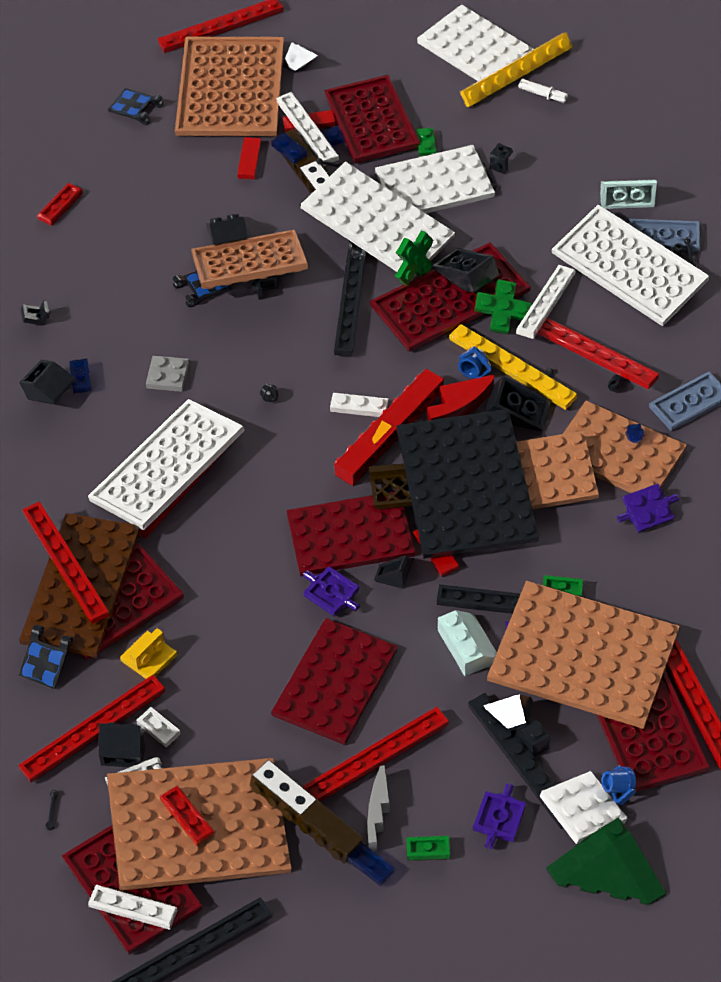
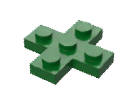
(414, 257)
(501, 306)

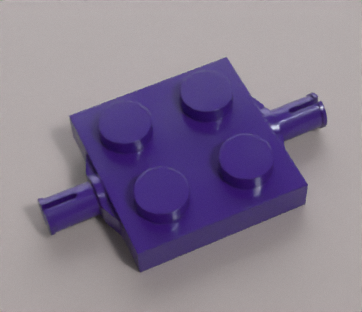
(647, 508)
(331, 591)
(499, 816)

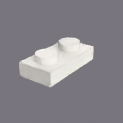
(158, 727)

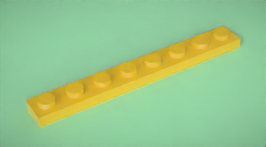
(516, 69)
(515, 367)

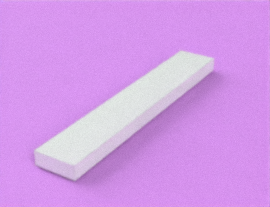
(307, 128)
(545, 302)

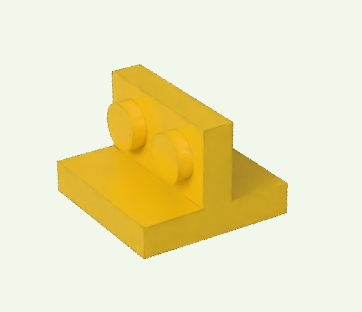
(149, 654)

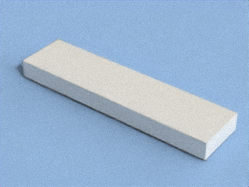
(133, 907)

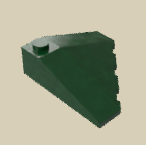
(609, 863)

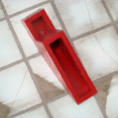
(461, 398)

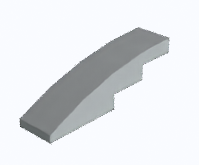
(377, 805)

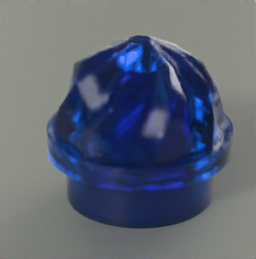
(634, 433)

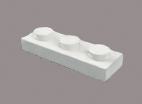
(358, 404)

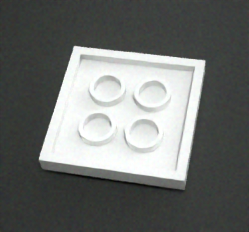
(581, 806)

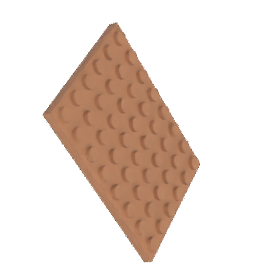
(230, 86)
(584, 654)
(158, 851)

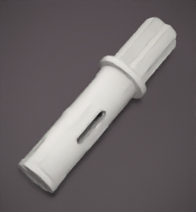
(543, 91)

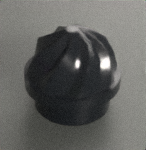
(269, 393)

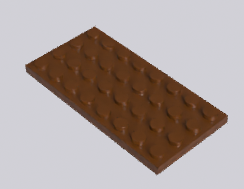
(104, 555)

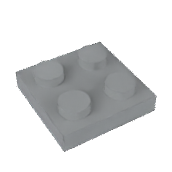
(167, 373)

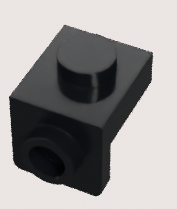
(499, 158)
(264, 284)
(35, 314)

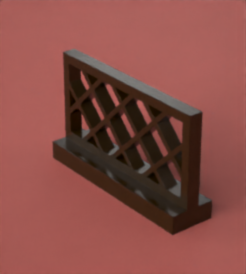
(389, 475)

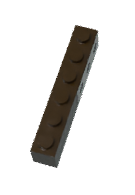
(307, 169)
(305, 811)

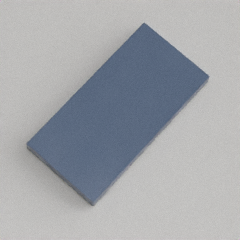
(670, 232)
(688, 401)

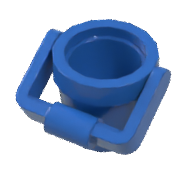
(472, 362)
(621, 781)

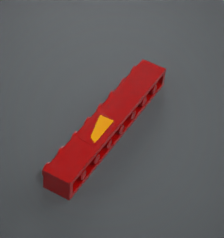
(383, 431)

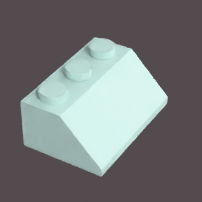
(628, 194)
(466, 641)

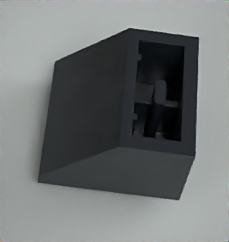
(227, 230)
(46, 382)
(120, 745)

